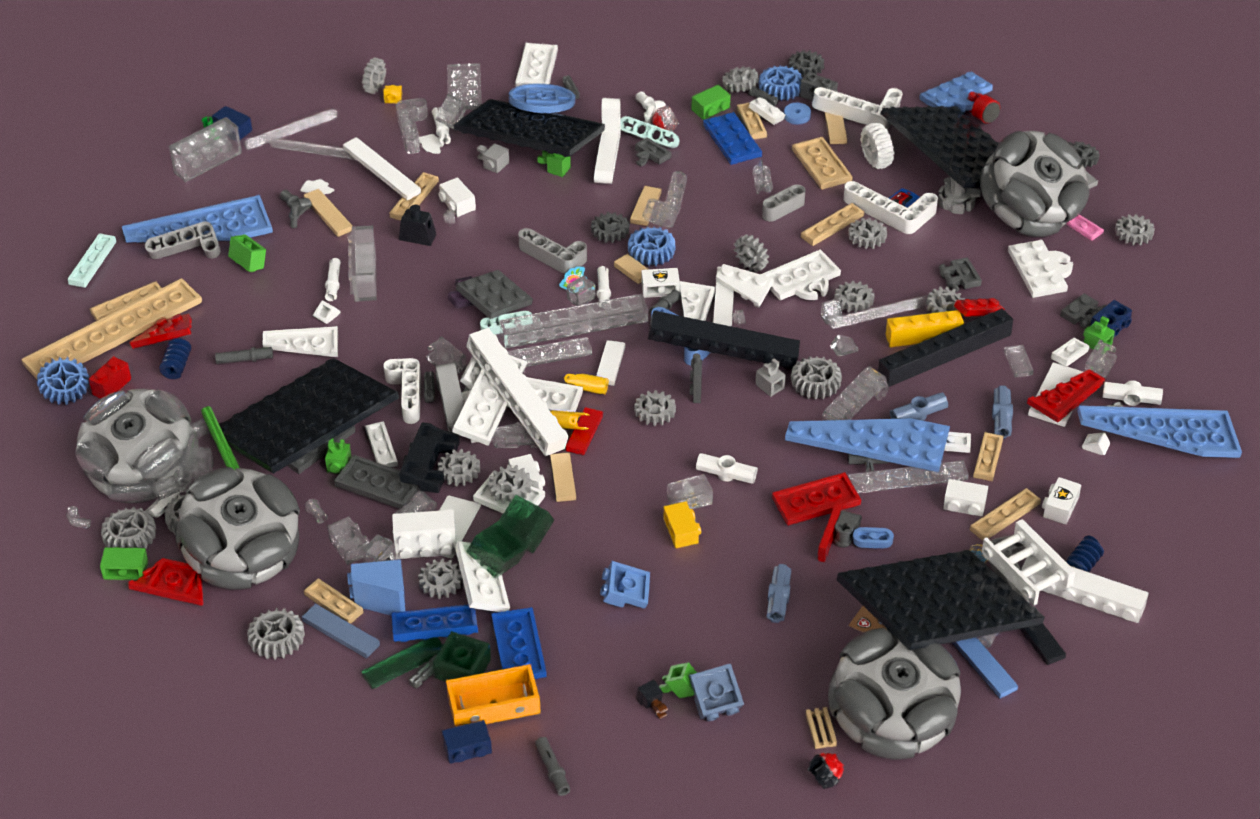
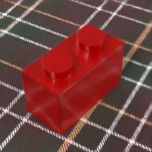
(110, 377)

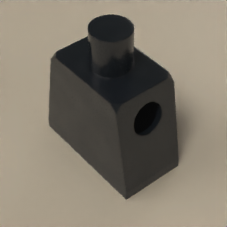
(417, 226)

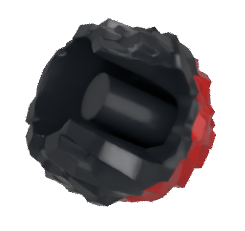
(826, 769)

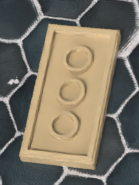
(822, 163)

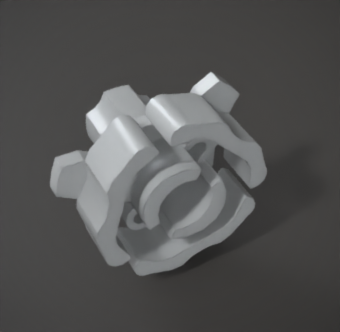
(956, 197)

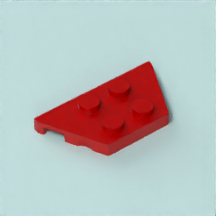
(164, 330)
(171, 580)

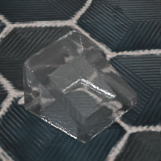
(830, 310)
(843, 345)

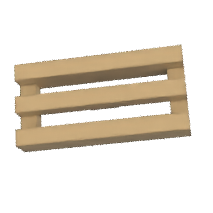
(818, 713)

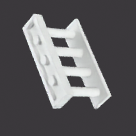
(1036, 547)

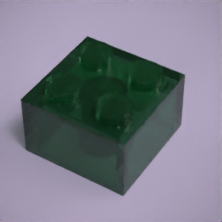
(461, 657)

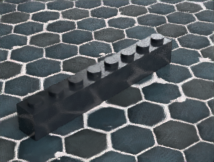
(723, 339)
(946, 347)

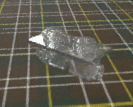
(762, 178)

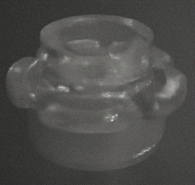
(449, 217)
(738, 317)

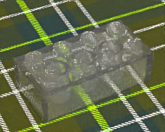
(205, 149)
(362, 263)

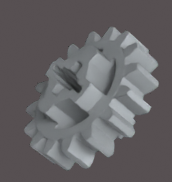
(374, 75)
(740, 79)
(1134, 229)
(867, 233)
(751, 251)
(854, 296)
(942, 300)
(655, 407)
(459, 467)
(509, 483)
(440, 578)

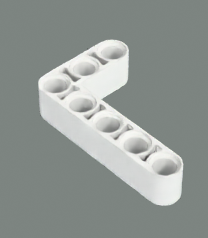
(855, 108)
(609, 141)
(890, 212)

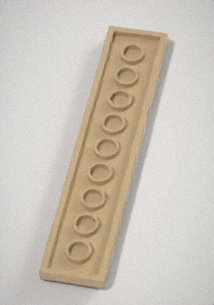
(117, 327)

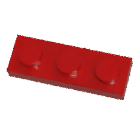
(977, 307)

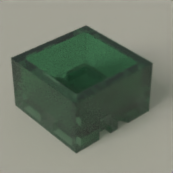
(527, 521)
(497, 549)

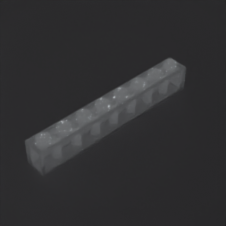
(573, 321)

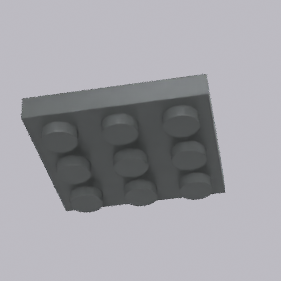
(494, 294)

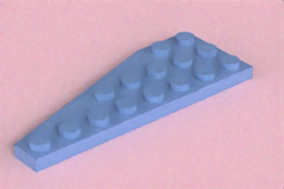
(228, 220)
(1187, 430)
(890, 440)

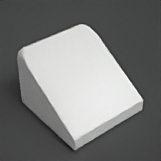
(326, 312)
(1096, 443)

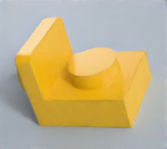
(392, 94)

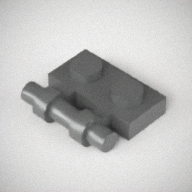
(965, 274)
(1081, 309)
(696, 378)

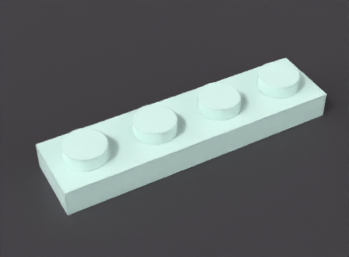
(92, 260)

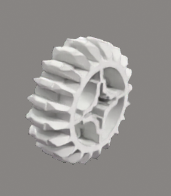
(877, 145)

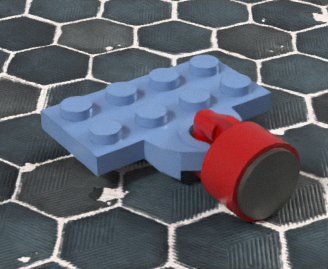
(967, 94)

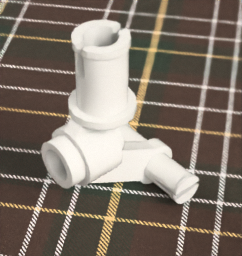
(649, 104)

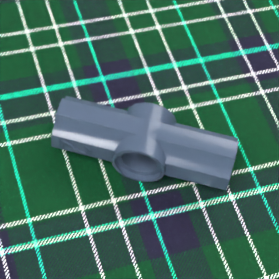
(920, 407)
(1002, 411)
(779, 593)

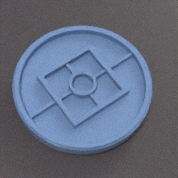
(542, 98)

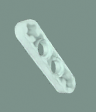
(650, 129)

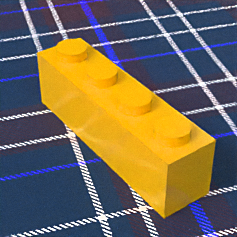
(918, 328)

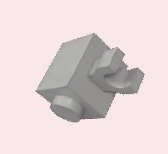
(494, 158)
(770, 378)

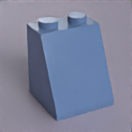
(378, 586)

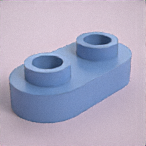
(873, 537)

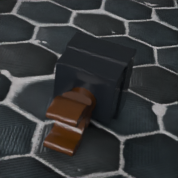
(651, 695)

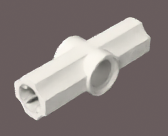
(1132, 393)
(726, 468)

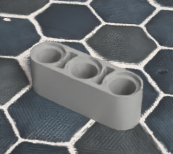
(783, 203)

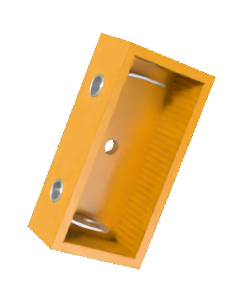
(510, 689)

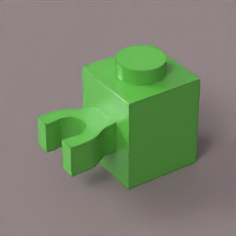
(555, 163)
(1097, 332)
(337, 456)
(679, 680)

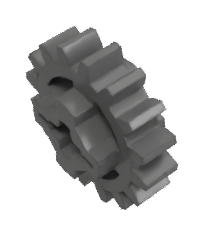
(806, 62)
(1087, 153)
(610, 227)

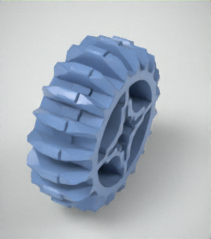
(781, 82)
(651, 246)
(51, 383)

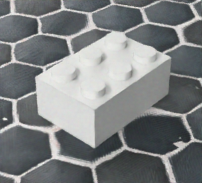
(424, 534)

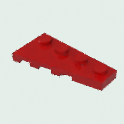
(1066, 396)

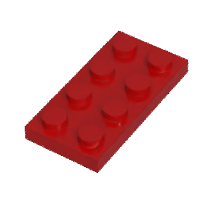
(815, 498)

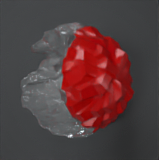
(665, 118)

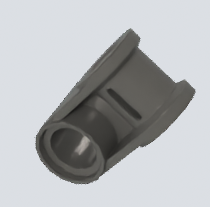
(845, 526)

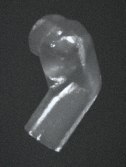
(75, 520)

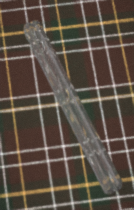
(290, 129)
(310, 147)
(878, 312)

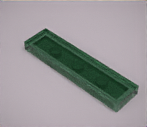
(401, 662)

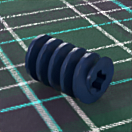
(175, 358)
(1086, 554)

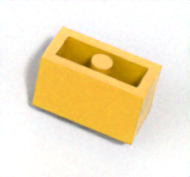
(681, 524)

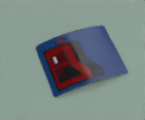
(904, 197)

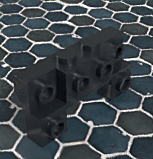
(423, 455)

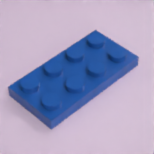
(732, 138)
(433, 623)
(518, 640)

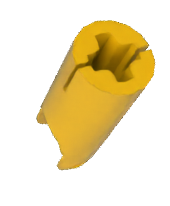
(588, 382)
(568, 419)

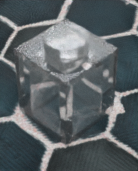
(581, 291)

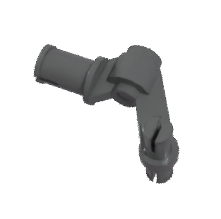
(297, 206)

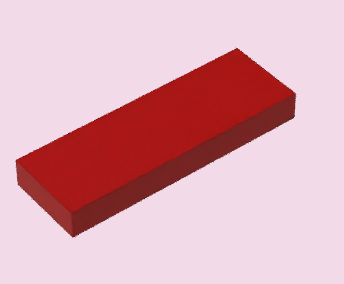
(581, 439)
(828, 535)

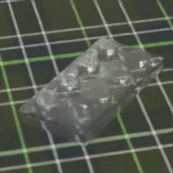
(465, 84)

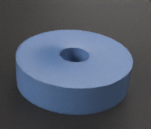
(797, 113)

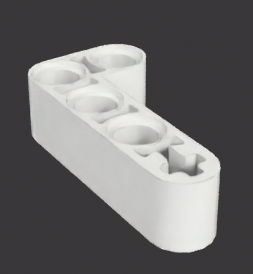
(407, 373)

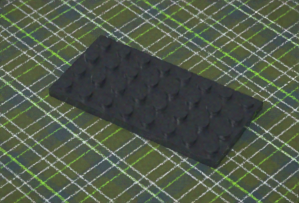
(535, 130)

